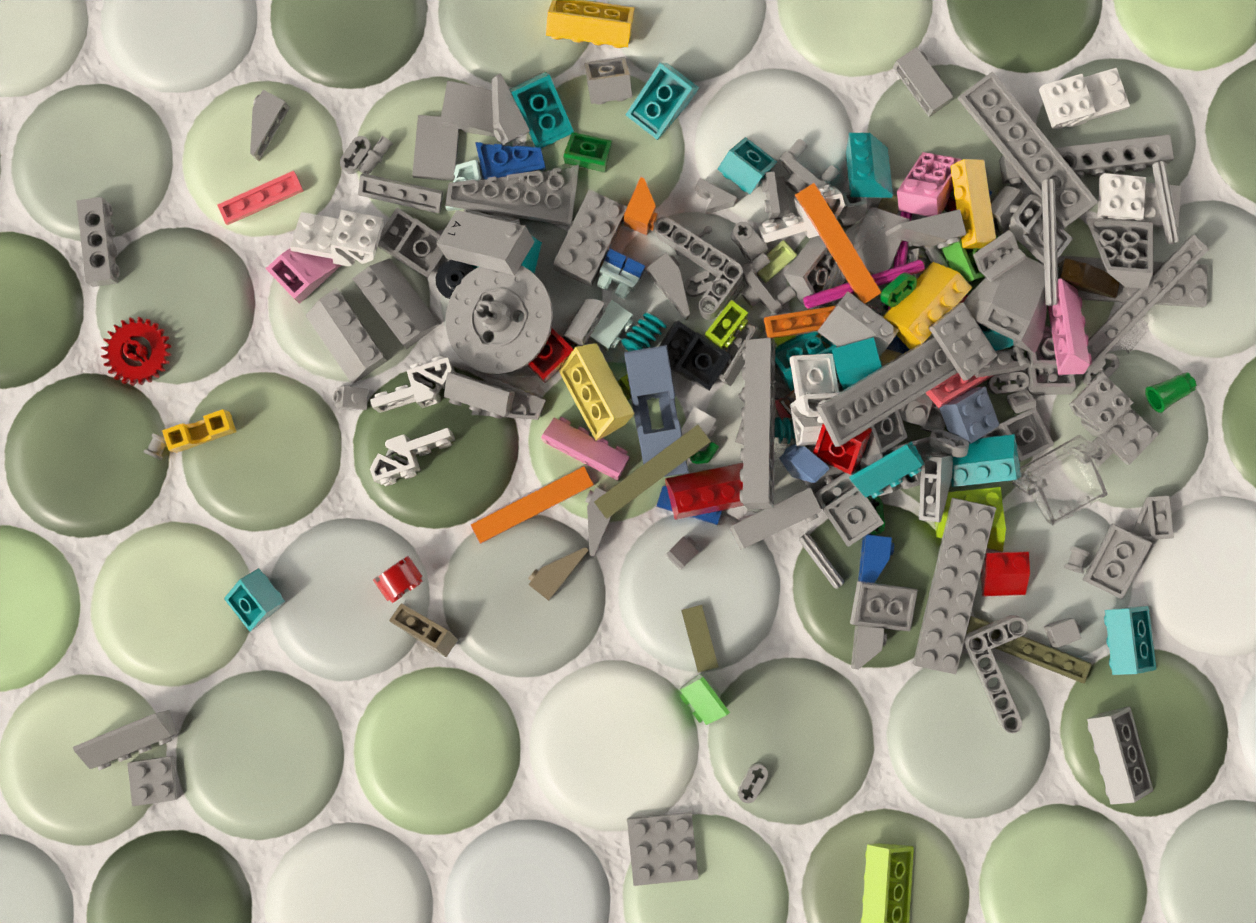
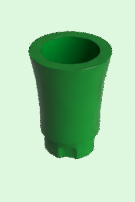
(1170, 391)

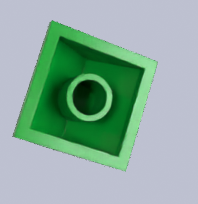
(587, 152)

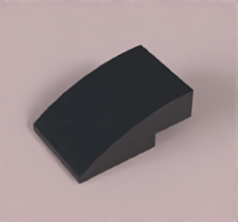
(694, 355)

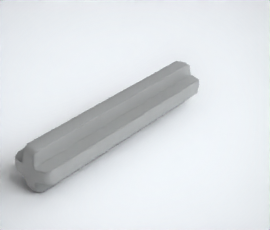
(821, 560)

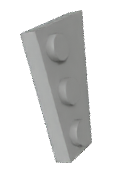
(524, 403)

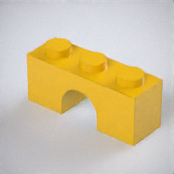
(190, 435)

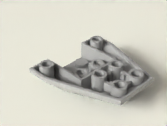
(1013, 304)

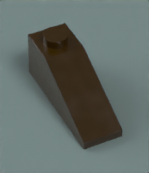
(1088, 278)

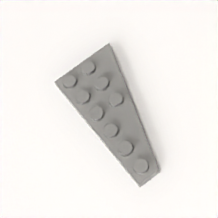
(526, 195)

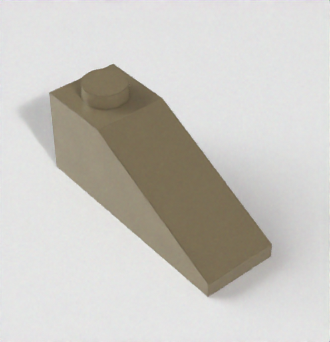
(552, 576)
(424, 630)

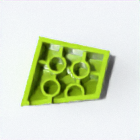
(985, 496)

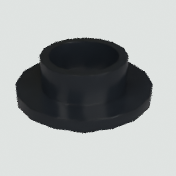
(446, 272)

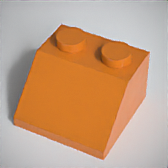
(641, 209)

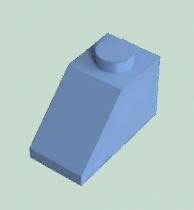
(803, 464)

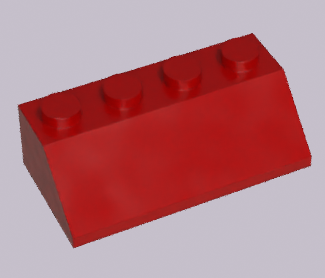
(705, 491)

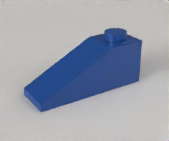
(874, 557)

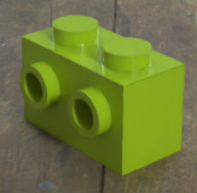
(726, 325)

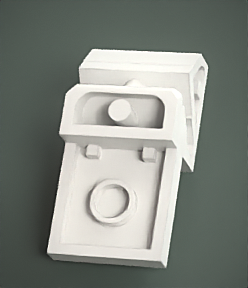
(1082, 98)
(1132, 199)
(793, 224)
(342, 239)
(814, 384)
(424, 396)
(386, 471)

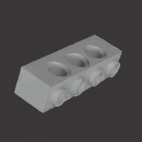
(88, 212)

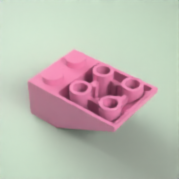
(927, 185)
(301, 272)

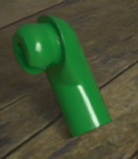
(705, 456)

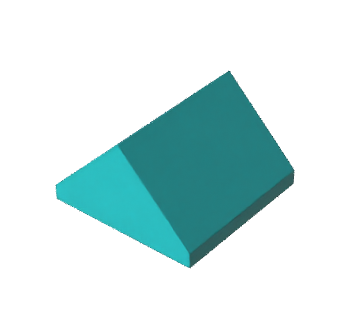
(856, 361)

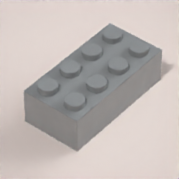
(590, 238)

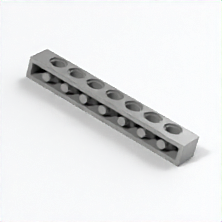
(1158, 146)

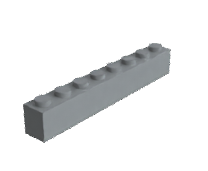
(758, 424)

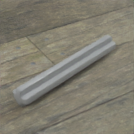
(1165, 202)

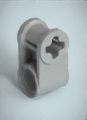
(749, 244)

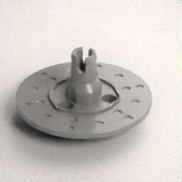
(514, 341)

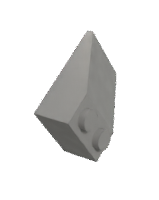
(931, 231)

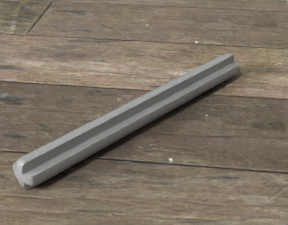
(1050, 242)

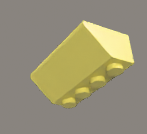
(595, 391)

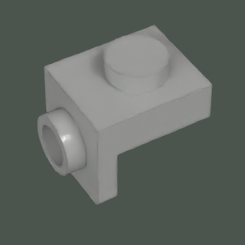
(351, 398)

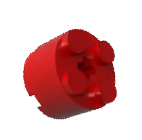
(398, 578)

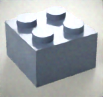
(970, 415)

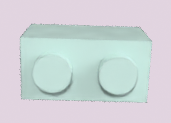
(611, 325)

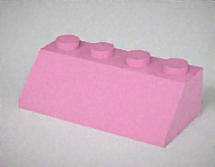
(1068, 331)
(584, 448)

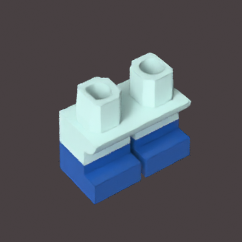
(611, 272)

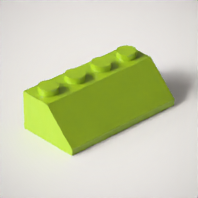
(887, 883)

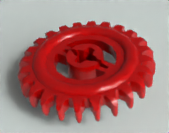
(122, 341)

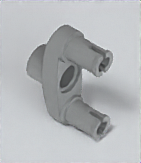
(800, 176)
(757, 292)

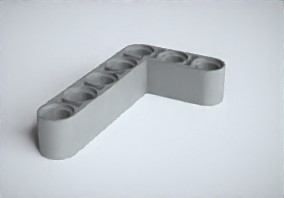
(710, 253)
(992, 669)

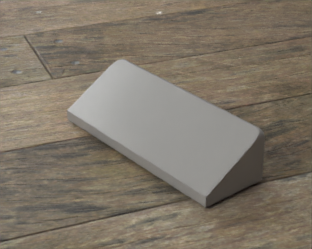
(736, 361)

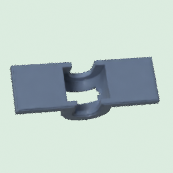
(652, 378)

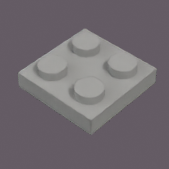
(152, 781)

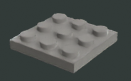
(662, 848)

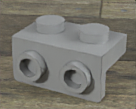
(776, 196)
(999, 256)

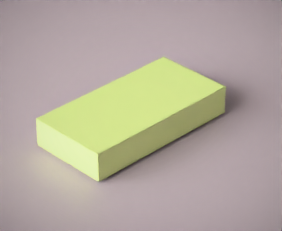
(779, 258)

